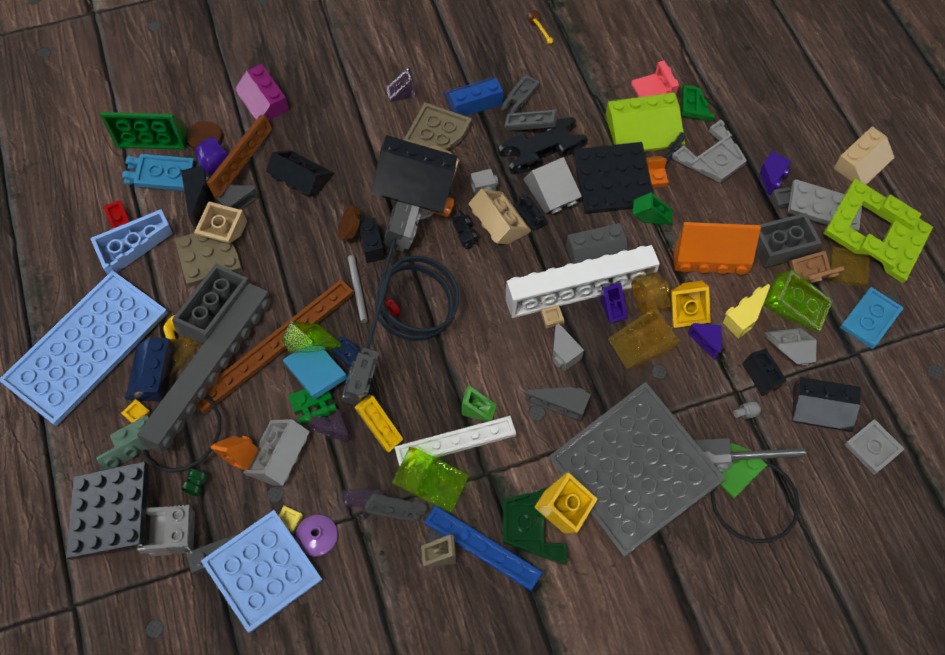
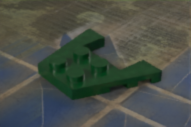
(525, 528)

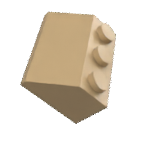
(865, 157)
(498, 216)

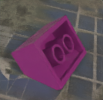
(261, 93)

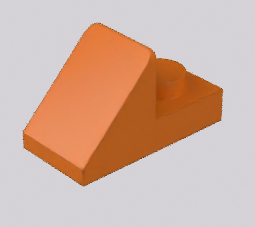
(657, 171)

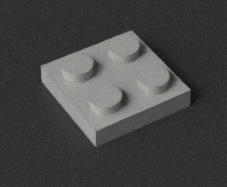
(874, 447)

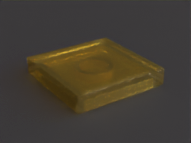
(855, 267)

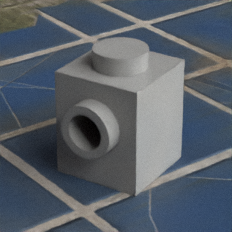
(484, 180)

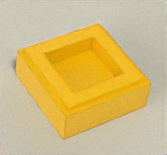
(135, 411)

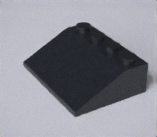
(414, 174)

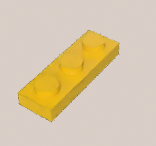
(378, 423)

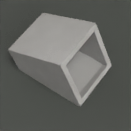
(553, 186)

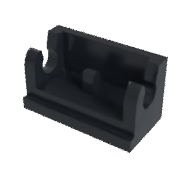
(764, 371)

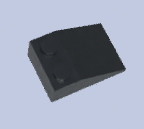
(196, 192)

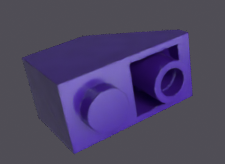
(773, 170)

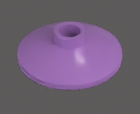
(319, 544)

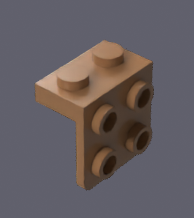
(814, 267)

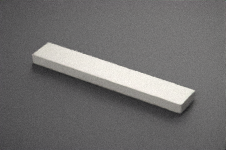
(461, 439)

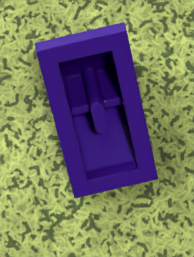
(613, 302)
(708, 337)

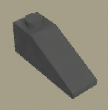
(564, 400)

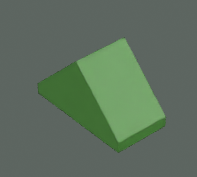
(477, 405)

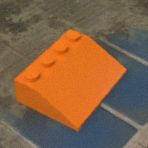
(716, 248)

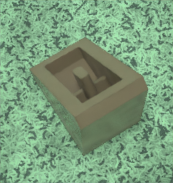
(439, 552)

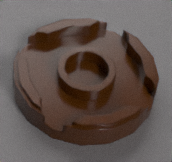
(201, 131)
(349, 223)

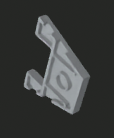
(719, 160)

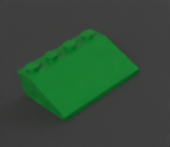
(145, 130)

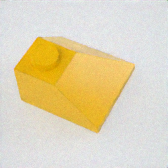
(690, 304)

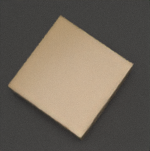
(552, 316)

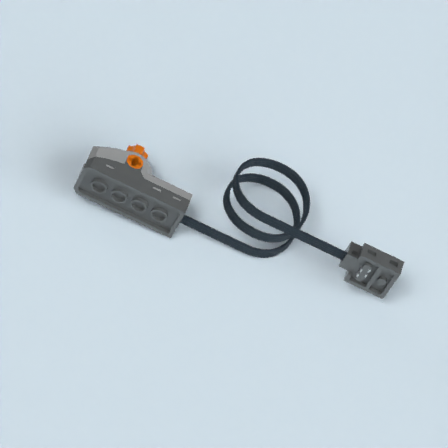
(399, 236)

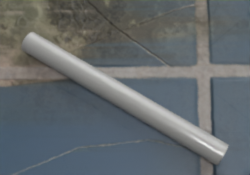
(357, 289)

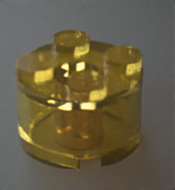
(650, 292)

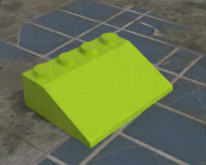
(646, 119)

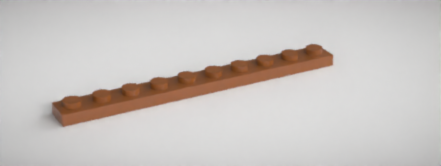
(272, 345)

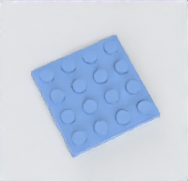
(261, 571)

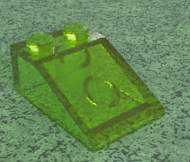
(798, 300)

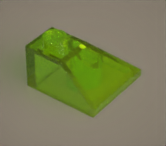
(308, 338)

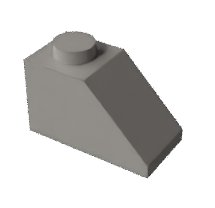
(565, 349)

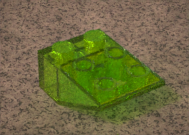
(430, 479)

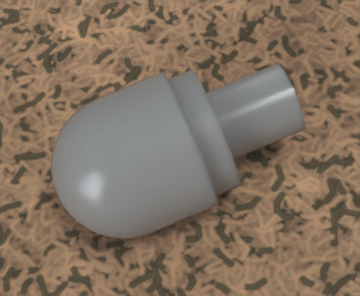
(748, 410)

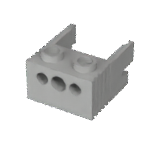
(170, 530)

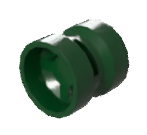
(194, 482)

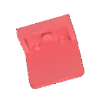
(658, 83)

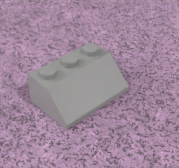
(278, 451)

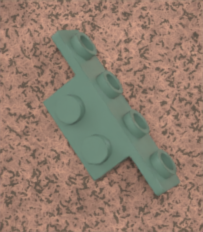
(125, 445)

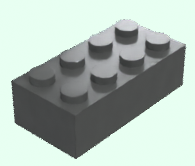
(209, 303)

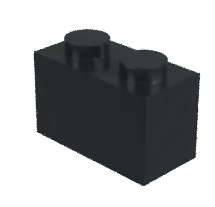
(371, 240)

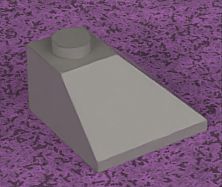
(795, 344)

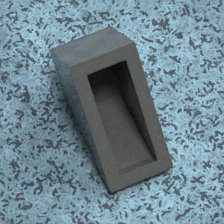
(237, 196)

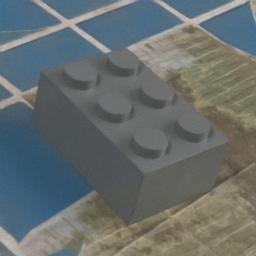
(787, 240)

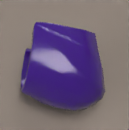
(210, 155)

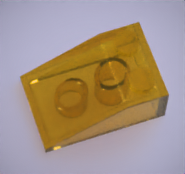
(644, 339)

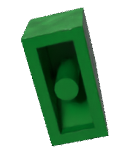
(652, 210)

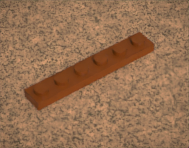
(239, 156)

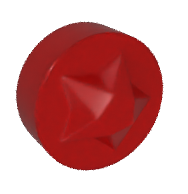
(392, 307)

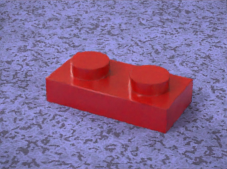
(116, 214)

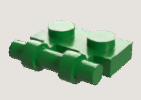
(303, 402)

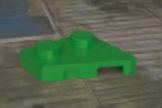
(694, 104)

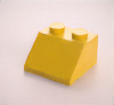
(566, 504)

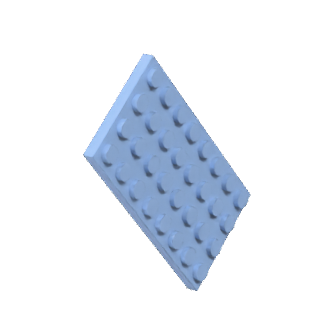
(83, 347)

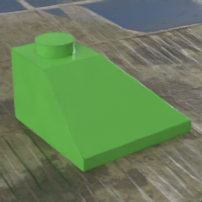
(742, 473)

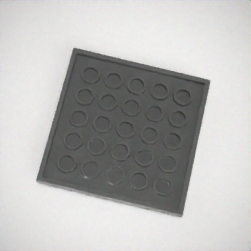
(638, 468)

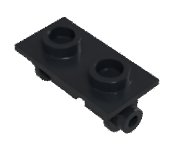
(530, 212)
(464, 223)

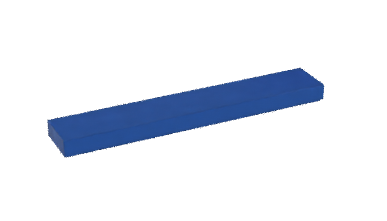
(483, 548)

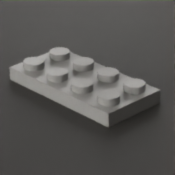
(817, 203)

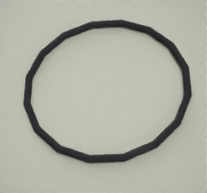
(199, 460)
(762, 540)

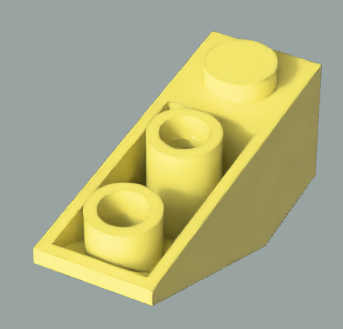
(744, 316)

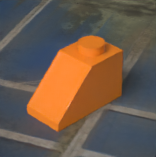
(236, 451)

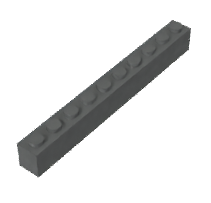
(204, 369)

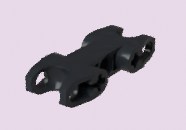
(533, 149)

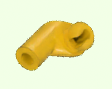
(169, 330)

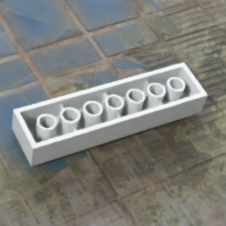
(578, 280)

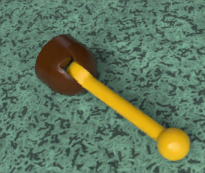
(534, 18)

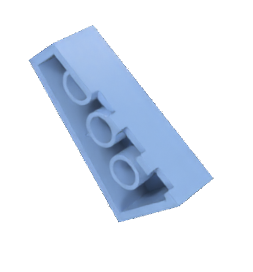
(130, 241)

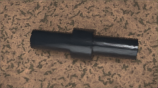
(674, 146)

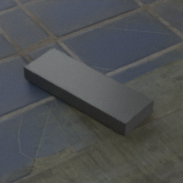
(531, 120)

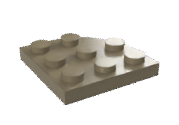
(438, 127)
(201, 253)

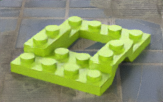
(902, 241)

